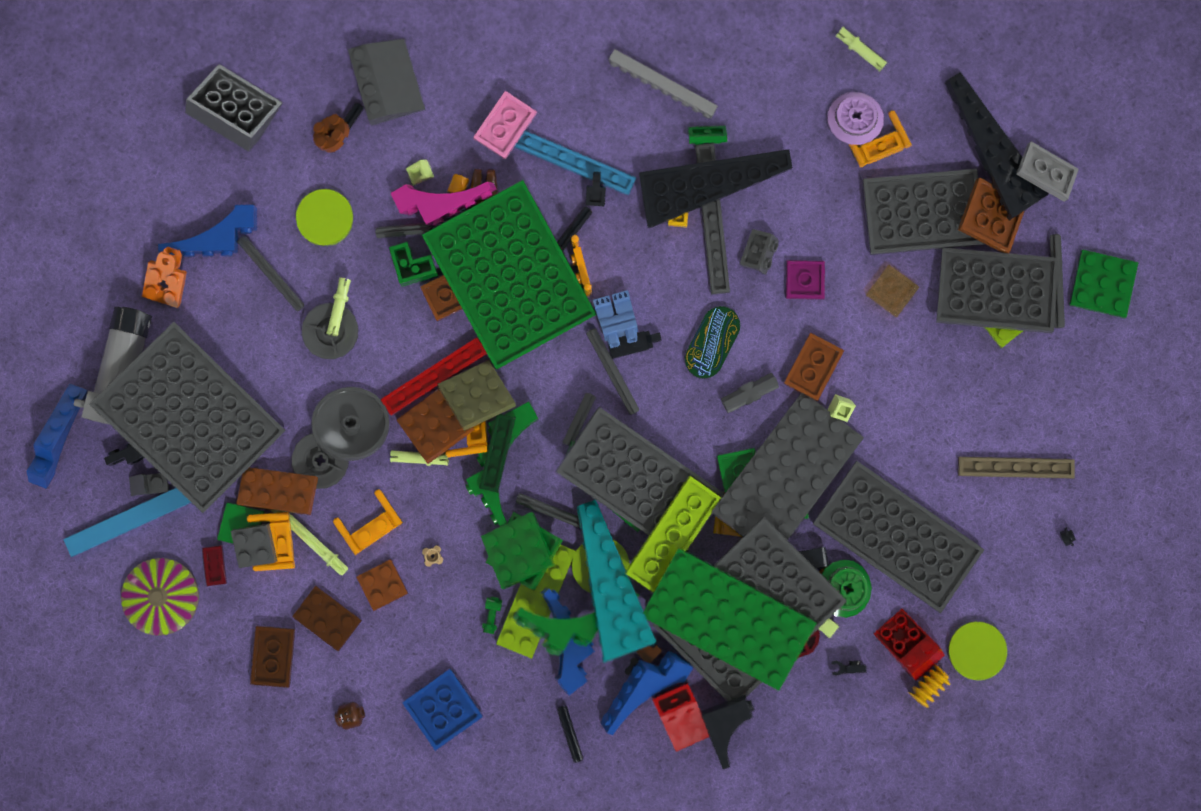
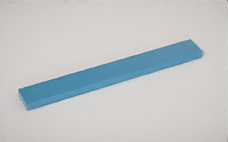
(575, 162)
(125, 522)

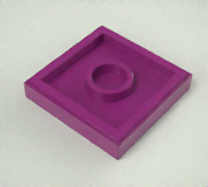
(805, 280)

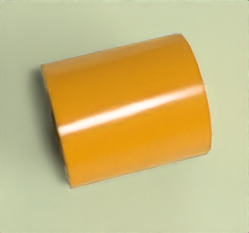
(458, 184)

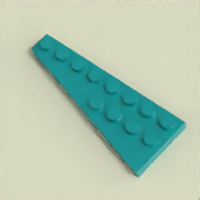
(616, 605)

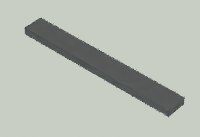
(714, 232)

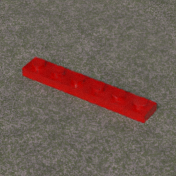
(433, 376)

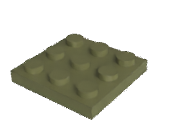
(476, 395)

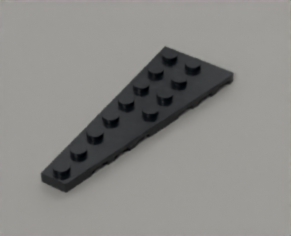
(994, 149)
(685, 188)

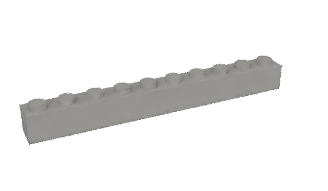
(662, 83)

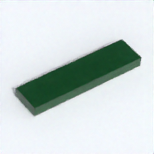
(497, 453)

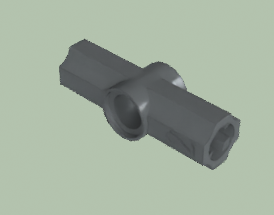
(749, 392)

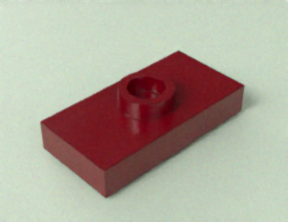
(214, 565)

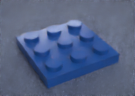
(442, 709)

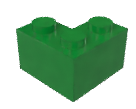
(410, 269)

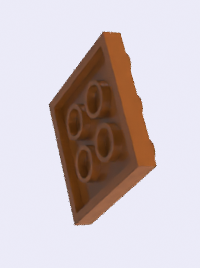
(987, 219)
(432, 426)

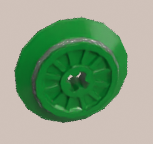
(853, 576)

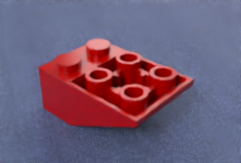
(909, 644)
(681, 716)

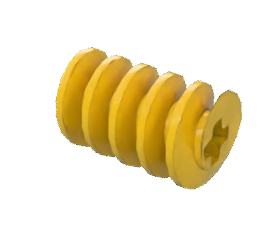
(930, 686)

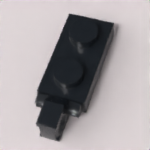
(643, 343)

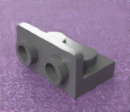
(759, 251)

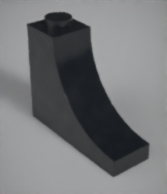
(723, 721)

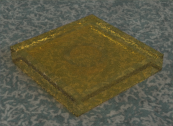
(892, 291)

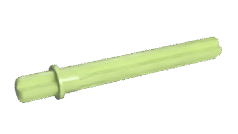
(328, 556)

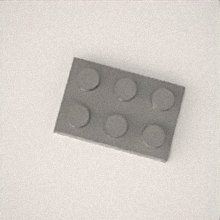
(1047, 171)

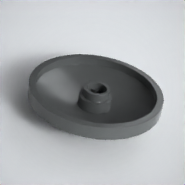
(350, 424)

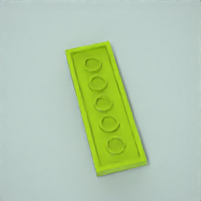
(674, 529)
(522, 639)

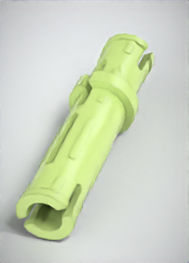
(860, 48)
(338, 306)
(415, 457)

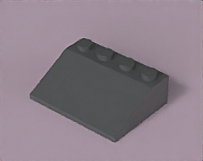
(386, 80)
(232, 107)

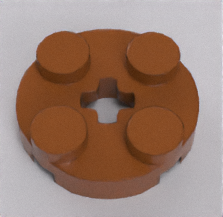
(325, 127)

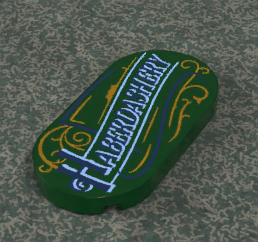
(712, 342)

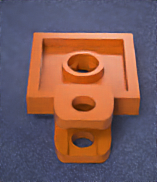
(165, 269)

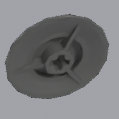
(324, 345)
(305, 463)

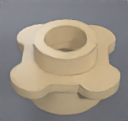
(428, 559)

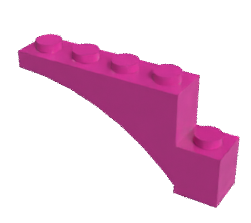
(438, 207)

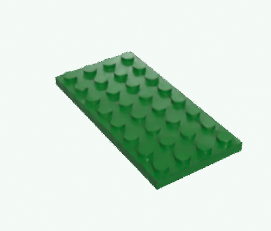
(729, 619)

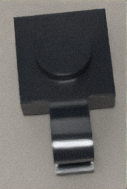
(595, 193)
(853, 667)

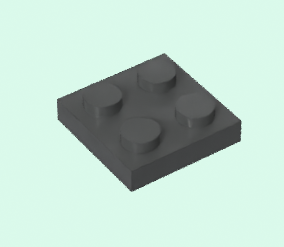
(254, 545)

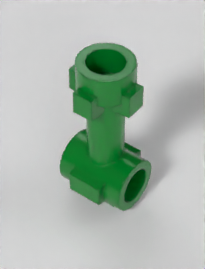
(493, 604)

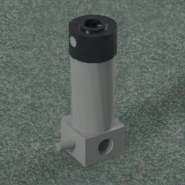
(124, 344)

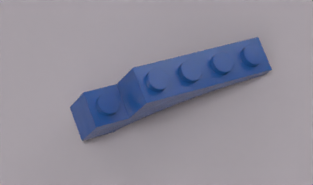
(221, 237)
(53, 437)
(569, 675)
(642, 684)

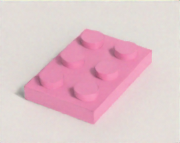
(505, 125)

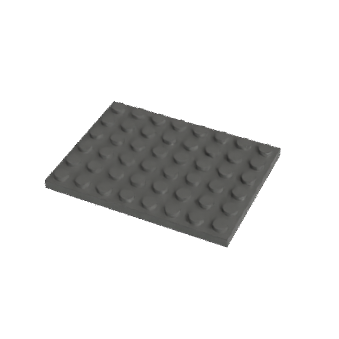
(187, 417)
(777, 569)

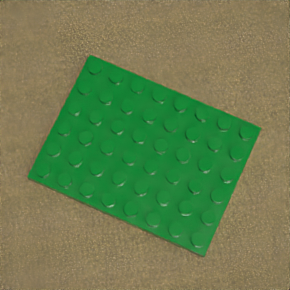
(509, 274)

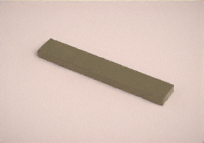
(1016, 467)

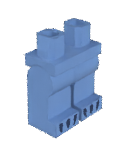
(616, 325)

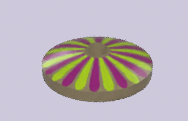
(160, 596)

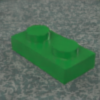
(707, 134)

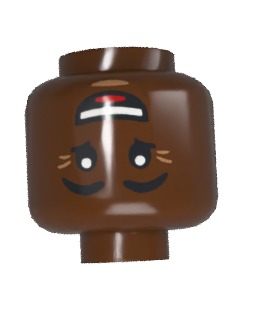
(349, 715)

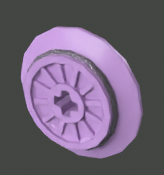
(853, 130)

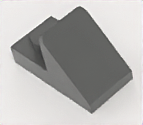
(148, 484)

